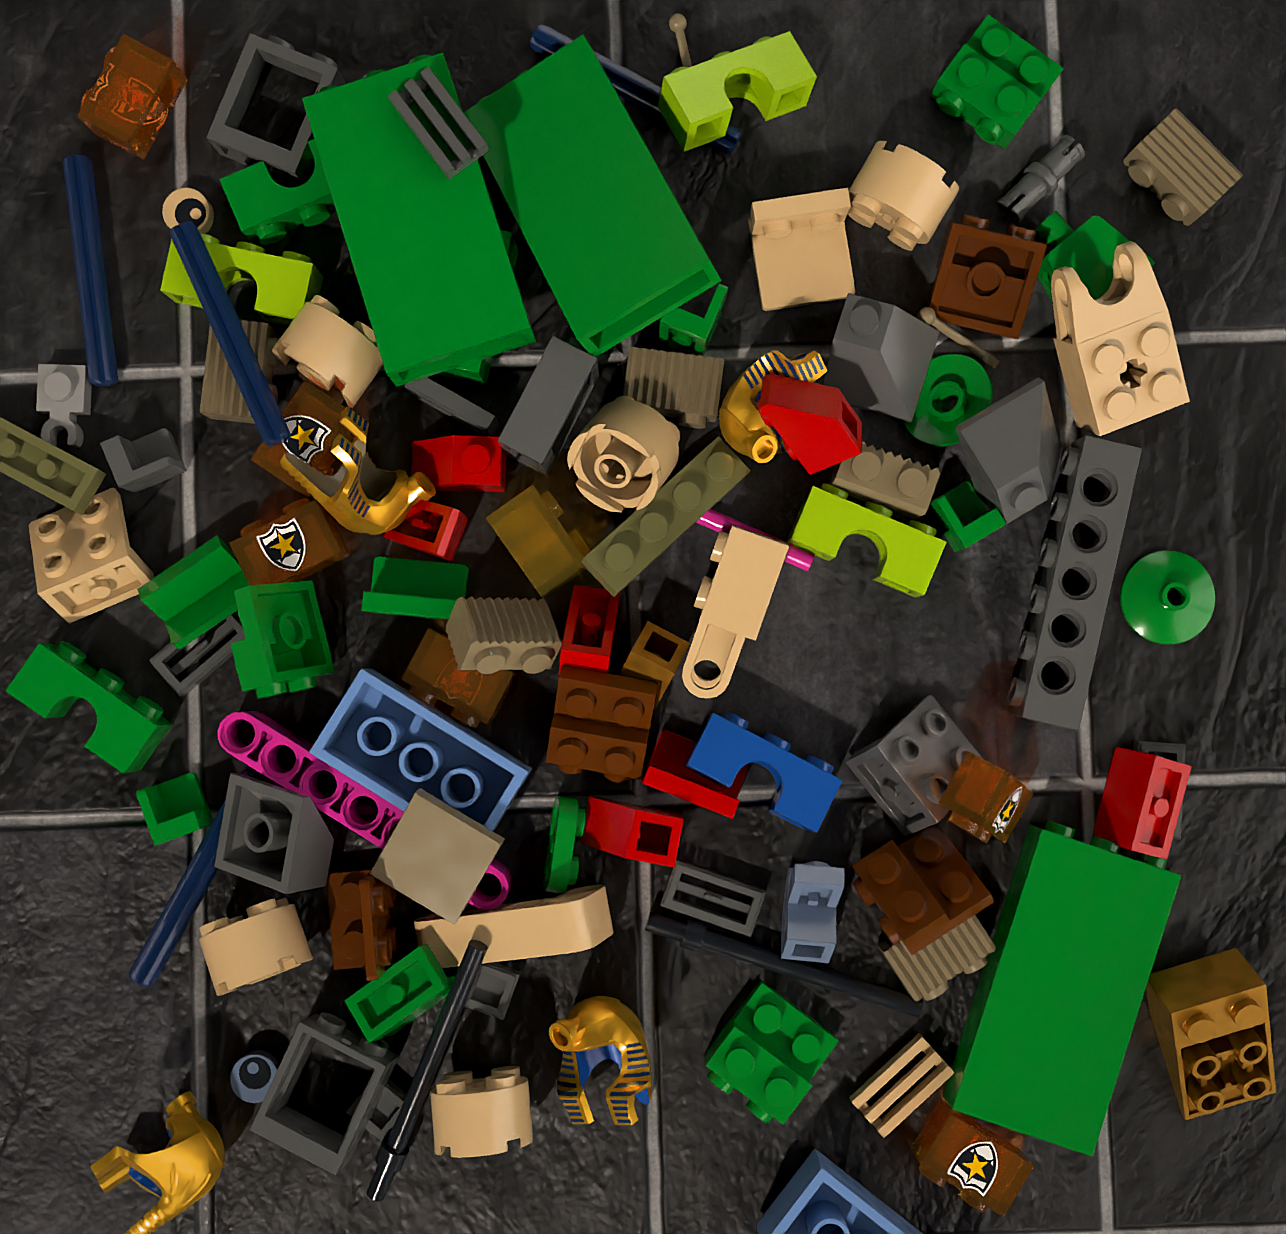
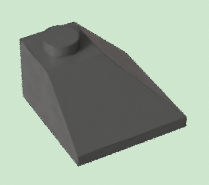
(880, 357)
(1012, 451)
(273, 837)

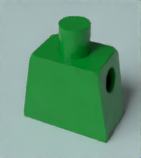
(1087, 250)

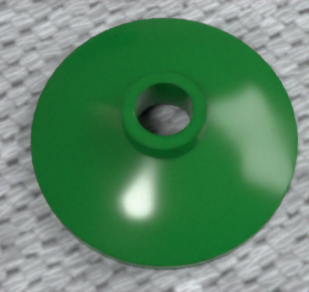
(949, 379)
(1146, 602)

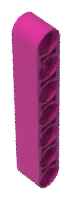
(343, 803)

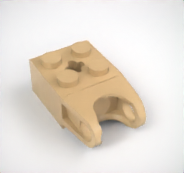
(1117, 348)
(732, 604)

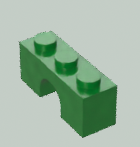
(270, 210)
(126, 726)

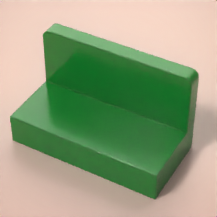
(689, 332)
(415, 588)
(195, 591)
(399, 994)

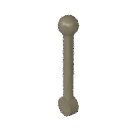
(677, 24)
(929, 317)

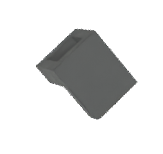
(144, 460)

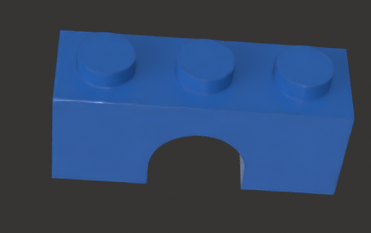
(802, 786)

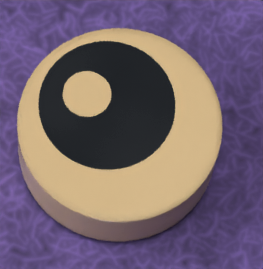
(188, 205)

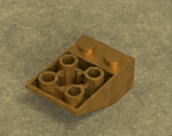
(1213, 1032)

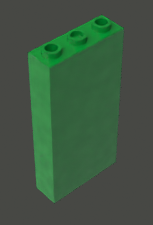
(590, 198)
(418, 242)
(1061, 987)

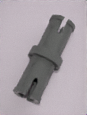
(1040, 179)

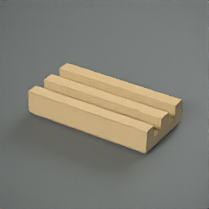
(911, 1100)

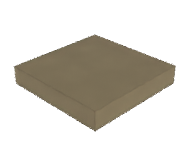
(437, 856)

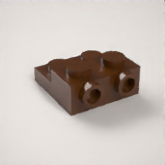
(986, 276)
(601, 723)
(920, 888)

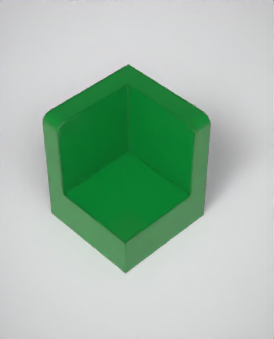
(964, 516)
(174, 808)

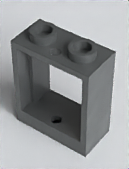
(293, 165)
(550, 405)
(302, 1134)

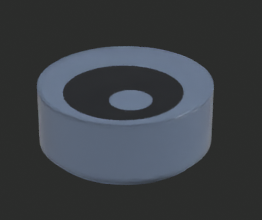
(254, 1075)

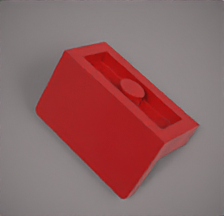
(668, 775)
(1142, 802)

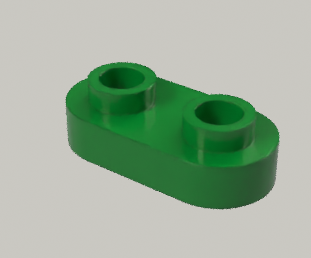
(560, 864)

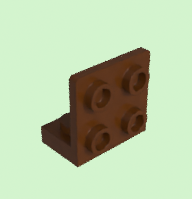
(362, 921)

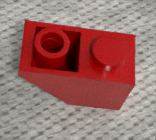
(812, 420)
(632, 831)

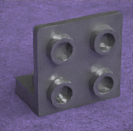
(913, 766)

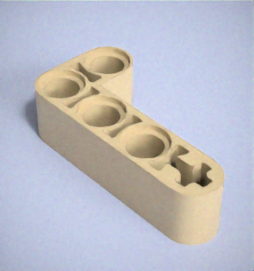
(522, 929)

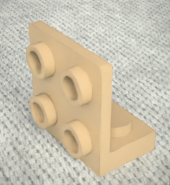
(801, 249)
(86, 558)

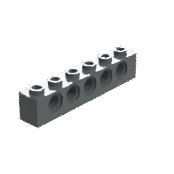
(1114, 471)

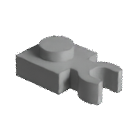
(63, 394)

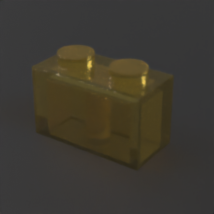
(539, 541)

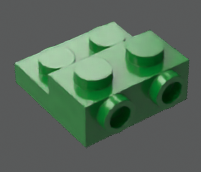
(995, 82)
(281, 640)
(769, 1053)

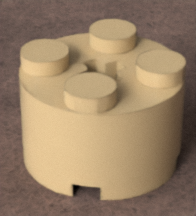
(901, 194)
(330, 351)
(624, 455)
(254, 947)
(481, 1113)

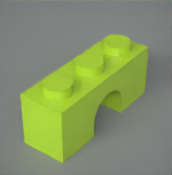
(767, 73)
(281, 282)
(905, 551)

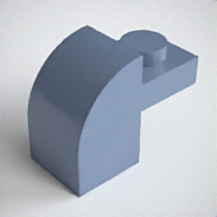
(810, 911)

